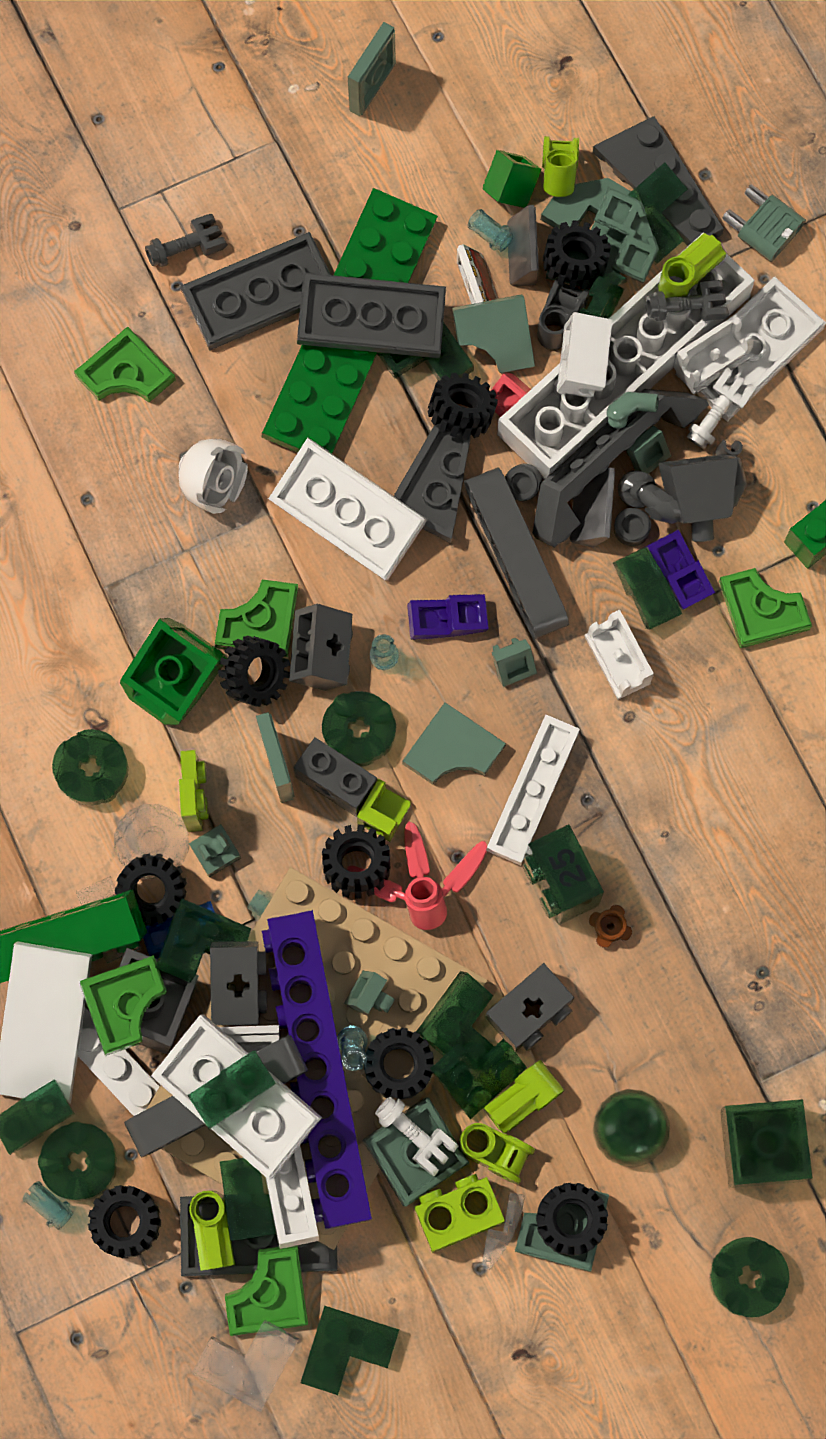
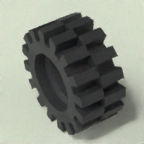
(578, 239)
(457, 418)
(237, 668)
(167, 873)
(356, 881)
(407, 1041)
(104, 1208)
(547, 1219)

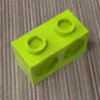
(463, 1223)

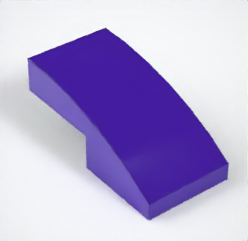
(680, 570)
(447, 618)

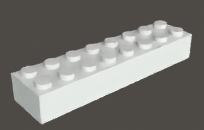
(553, 426)

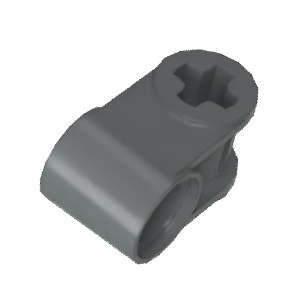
(557, 311)

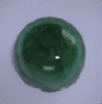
(631, 1128)

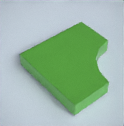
(125, 366)
(760, 611)
(265, 616)
(120, 1000)
(271, 1294)

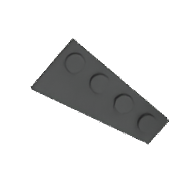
(641, 151)

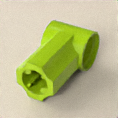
(691, 266)
(531, 1092)
(212, 1235)

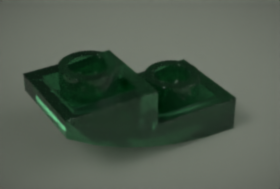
(648, 588)
(232, 1089)
(33, 1116)

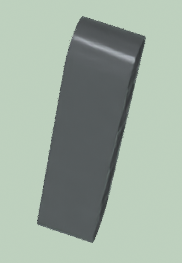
(516, 553)
(172, 1120)

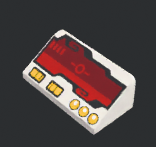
(475, 275)

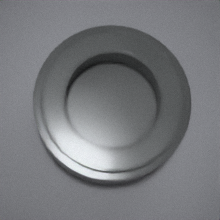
(524, 481)
(632, 527)

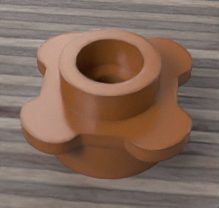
(615, 916)

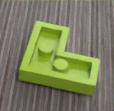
(192, 798)

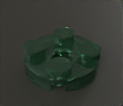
(605, 294)
(375, 714)
(102, 785)
(79, 1184)
(759, 1257)

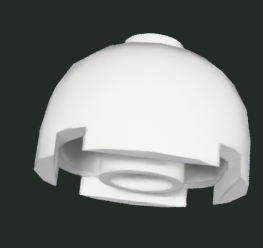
(212, 474)

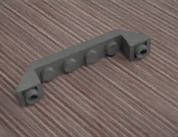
(553, 515)

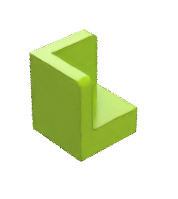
(383, 811)

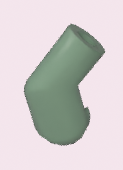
(629, 403)

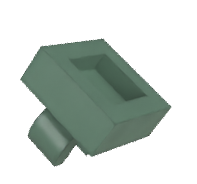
(649, 450)
(514, 662)
(215, 850)
(368, 994)

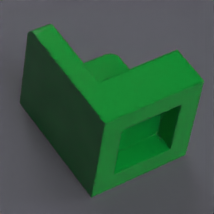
(511, 179)

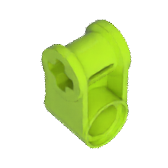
(560, 166)
(498, 1152)

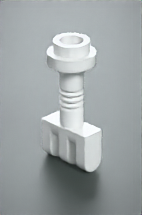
(701, 434)
(391, 1113)

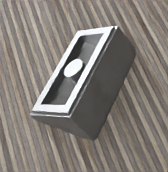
(523, 248)
(594, 510)

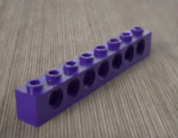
(301, 932)

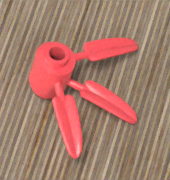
(424, 895)

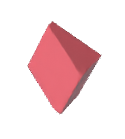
(508, 392)

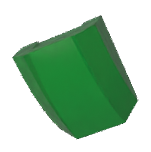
(171, 671)

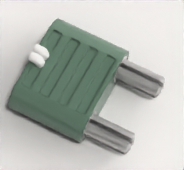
(769, 227)

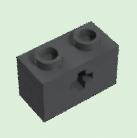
(321, 647)
(334, 776)
(539, 988)
(227, 1004)

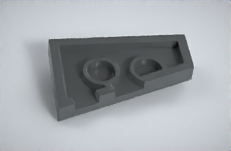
(436, 481)

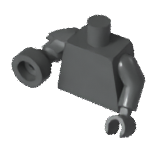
(694, 490)

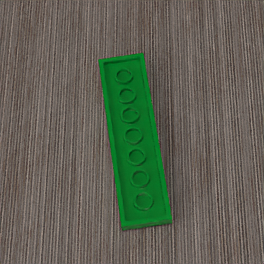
(329, 380)

